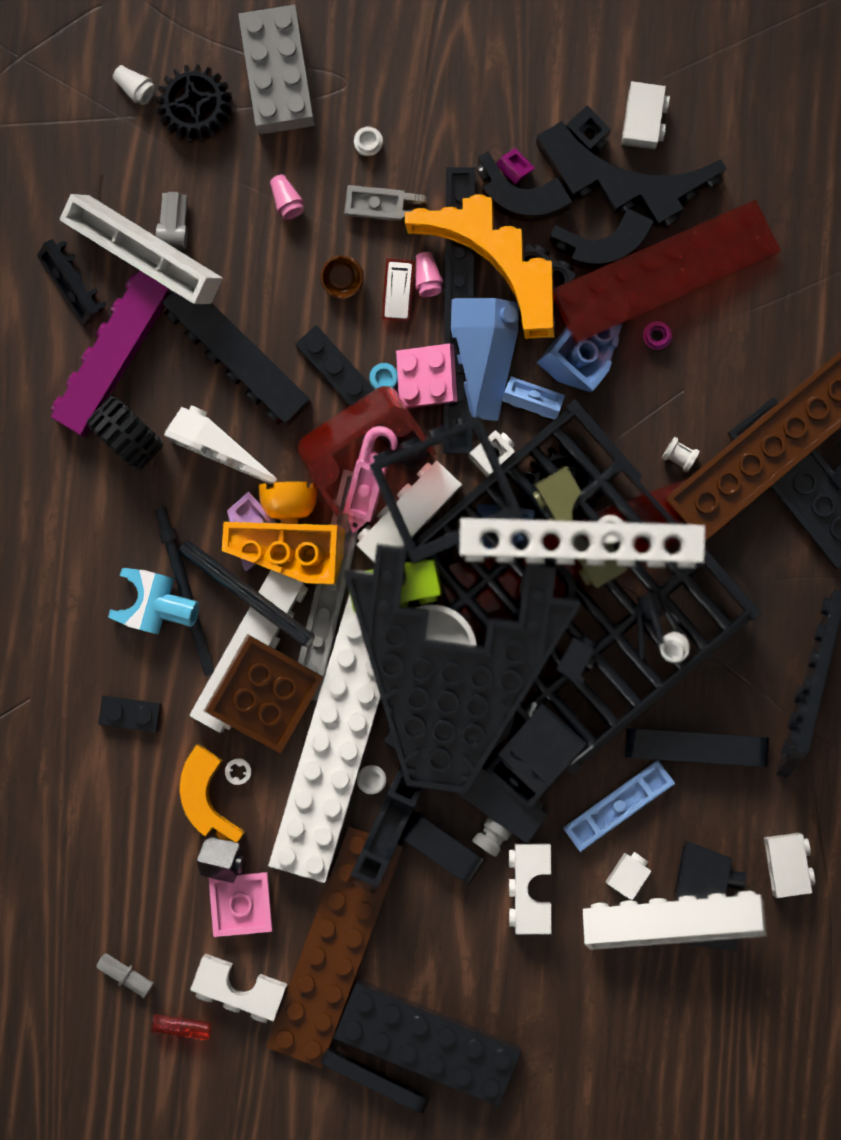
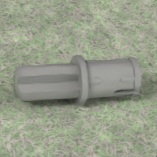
(124, 975)

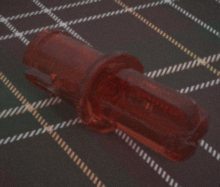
(181, 1027)

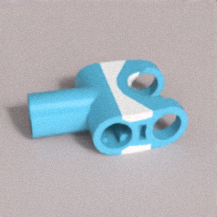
(155, 603)

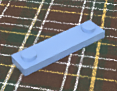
(618, 805)

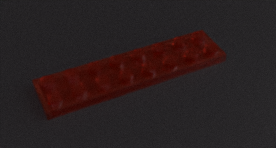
(665, 271)

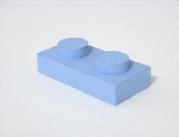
(533, 398)

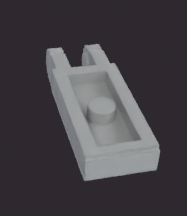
(379, 202)

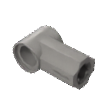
(173, 220)

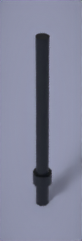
(168, 537)

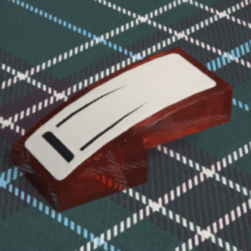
(398, 289)

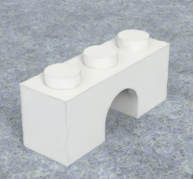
(529, 861)
(213, 983)

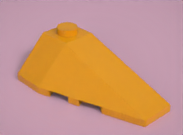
(295, 550)

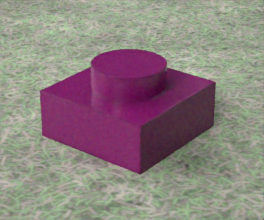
(515, 166)

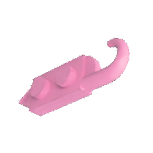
(364, 490)

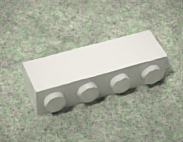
(417, 505)

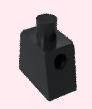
(705, 873)

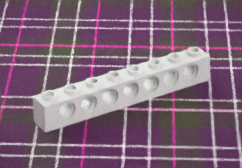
(689, 537)

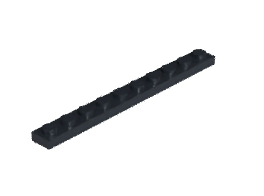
(458, 284)

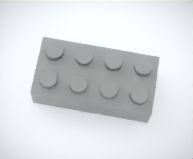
(276, 69)

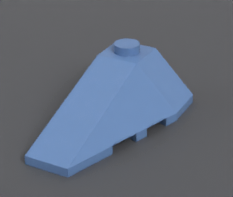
(582, 363)

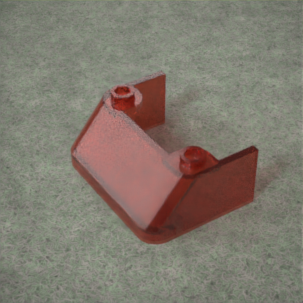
(377, 407)

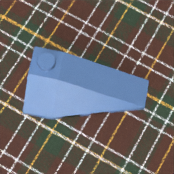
(486, 342)

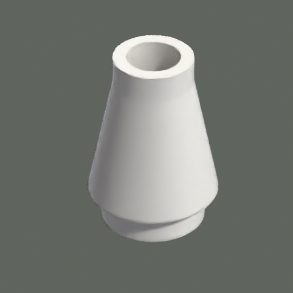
(135, 85)

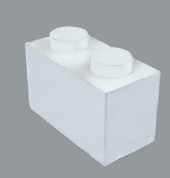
(644, 114)
(789, 865)

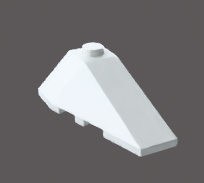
(201, 435)

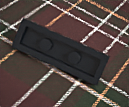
(69, 281)

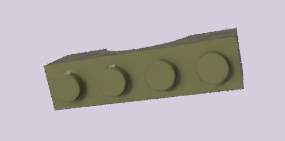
(558, 496)

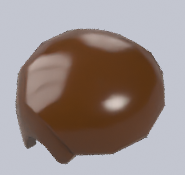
(342, 277)

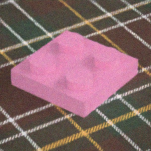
(427, 375)
(241, 905)

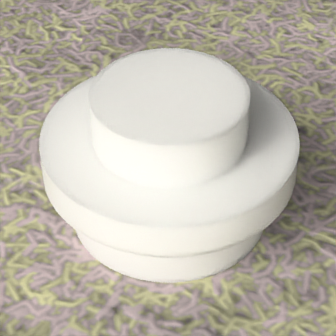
(368, 141)
(675, 647)

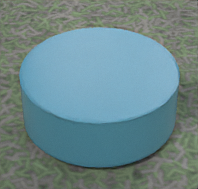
(383, 375)

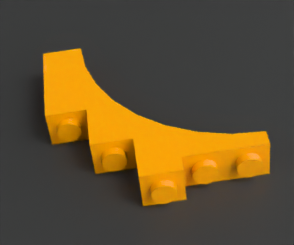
(503, 249)

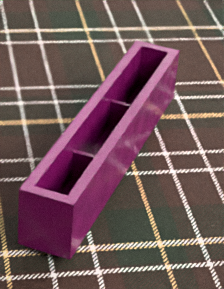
(111, 353)

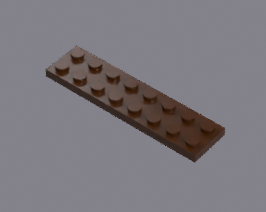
(762, 452)
(329, 957)

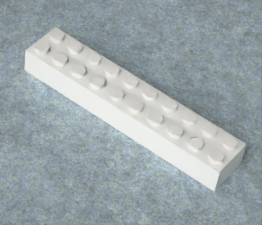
(329, 758)

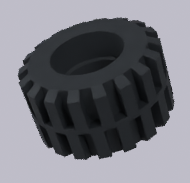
(125, 433)

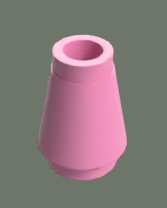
(286, 198)
(428, 277)

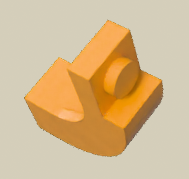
(195, 795)

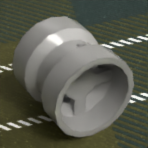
(492, 837)

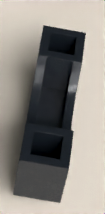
(384, 834)

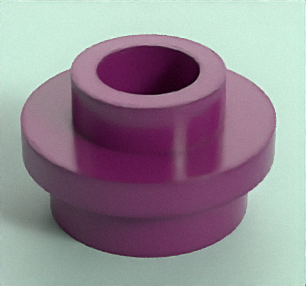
(663, 329)

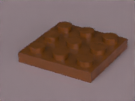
(263, 693)

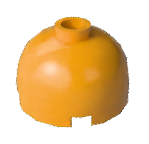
(288, 500)

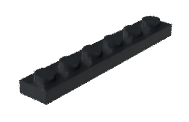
(348, 382)

